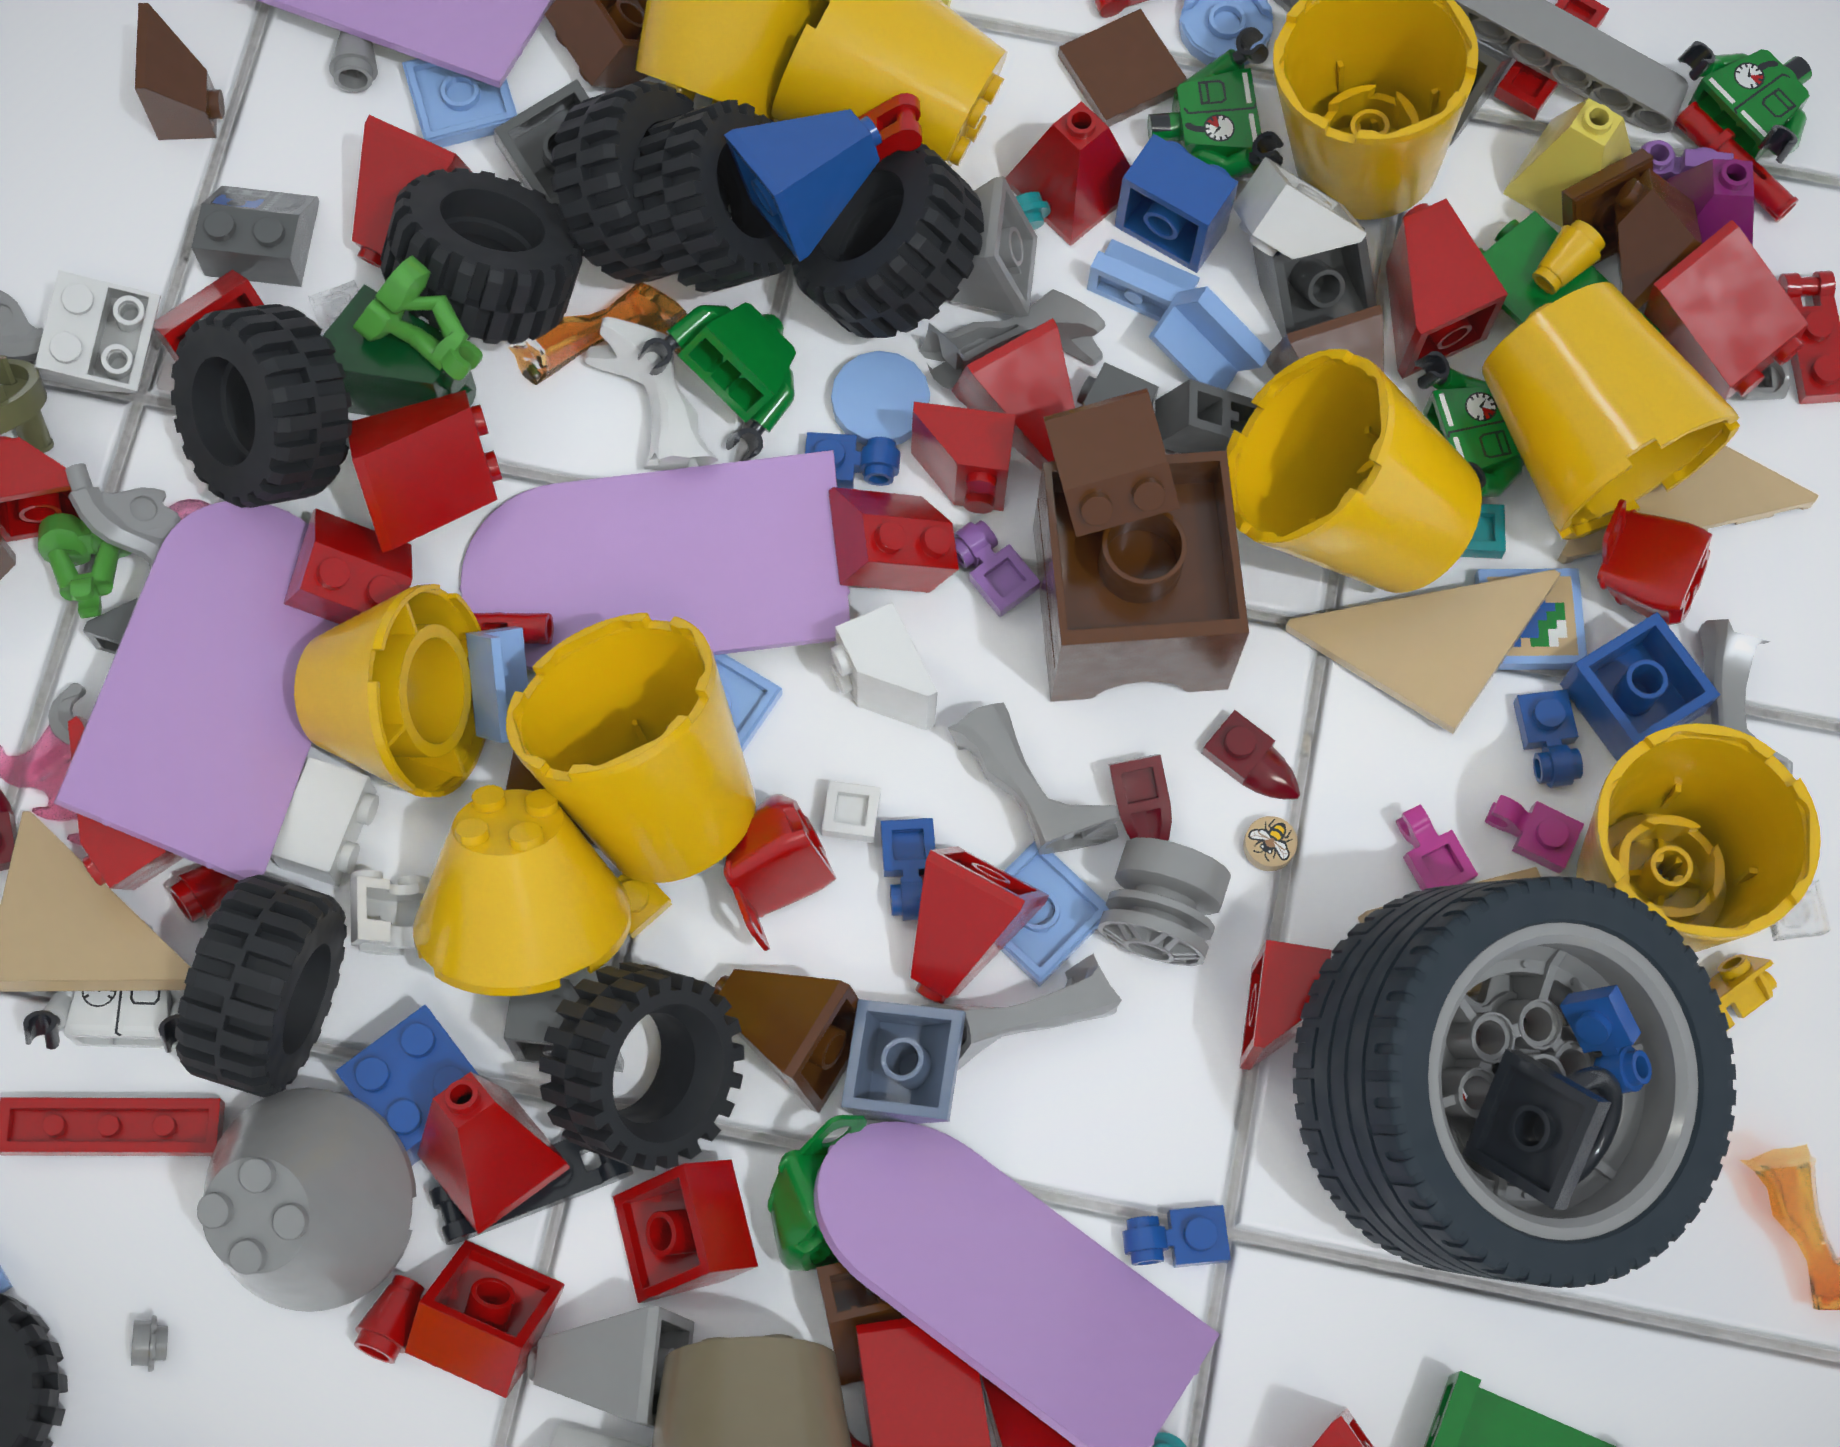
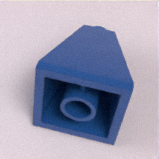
(804, 171)

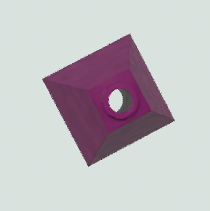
(1720, 193)

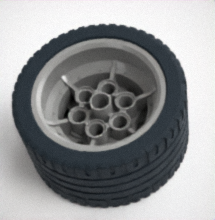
(1397, 1045)

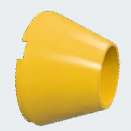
(396, 691)

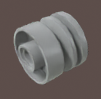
(1164, 901)

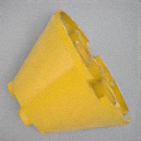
(518, 898)

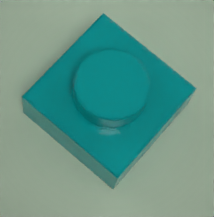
(1489, 536)

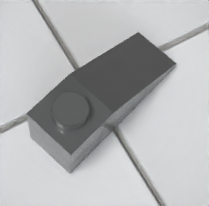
(1200, 417)

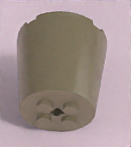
(751, 1395)

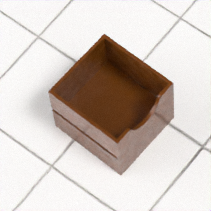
(1146, 595)

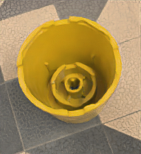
(724, 46)
(893, 47)
(1373, 96)
(1602, 407)
(1351, 476)
(638, 745)
(1716, 822)

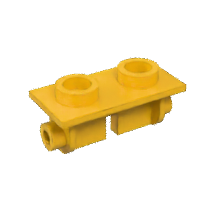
(1743, 985)

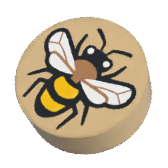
(1270, 843)

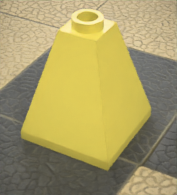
(1566, 153)

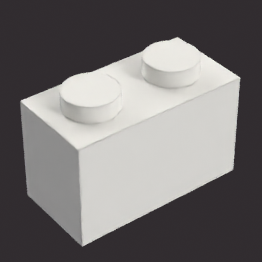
(325, 822)

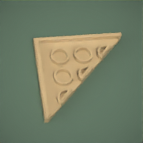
(1718, 494)
(1431, 646)
(69, 930)

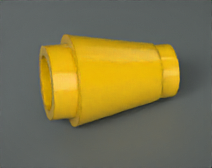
(1568, 256)

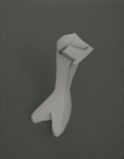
(963, 346)
(1728, 666)
(1054, 825)
(1082, 999)

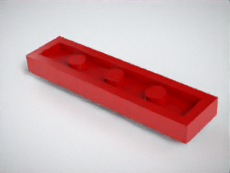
(110, 1126)

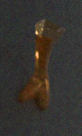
(576, 334)
(1795, 1205)

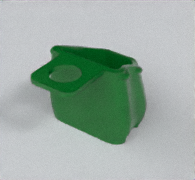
(792, 1199)

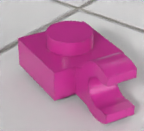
(1541, 834)
(1436, 858)

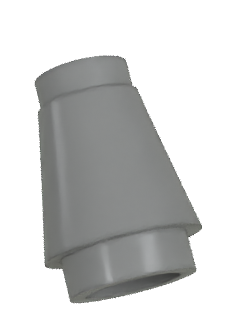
(353, 63)

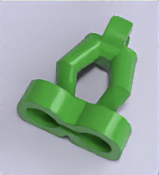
(402, 293)
(69, 543)

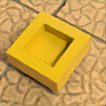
(646, 903)

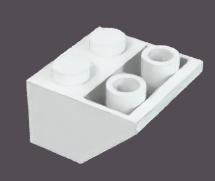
(96, 334)

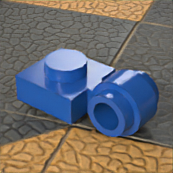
(876, 461)
(1549, 724)
(904, 854)
(1607, 1025)
(1193, 1235)

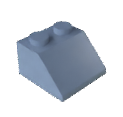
(903, 1062)

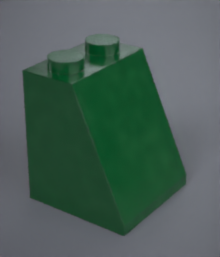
(387, 370)

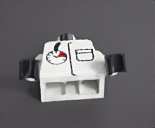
(108, 1019)

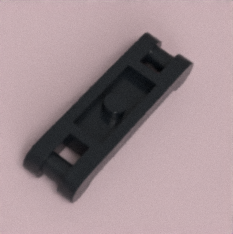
(567, 1186)

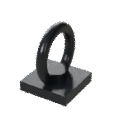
(1545, 1127)

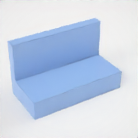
(1137, 279)
(1207, 338)
(496, 672)

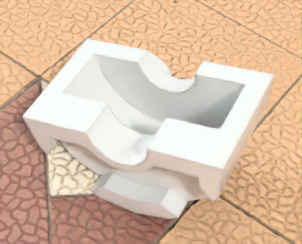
(384, 911)

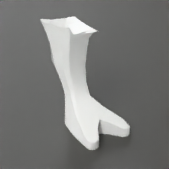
(674, 420)

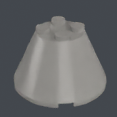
(308, 1199)

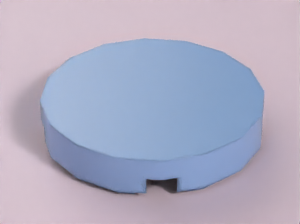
(1212, 26)
(877, 396)

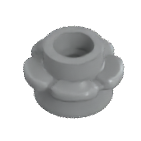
(148, 1343)

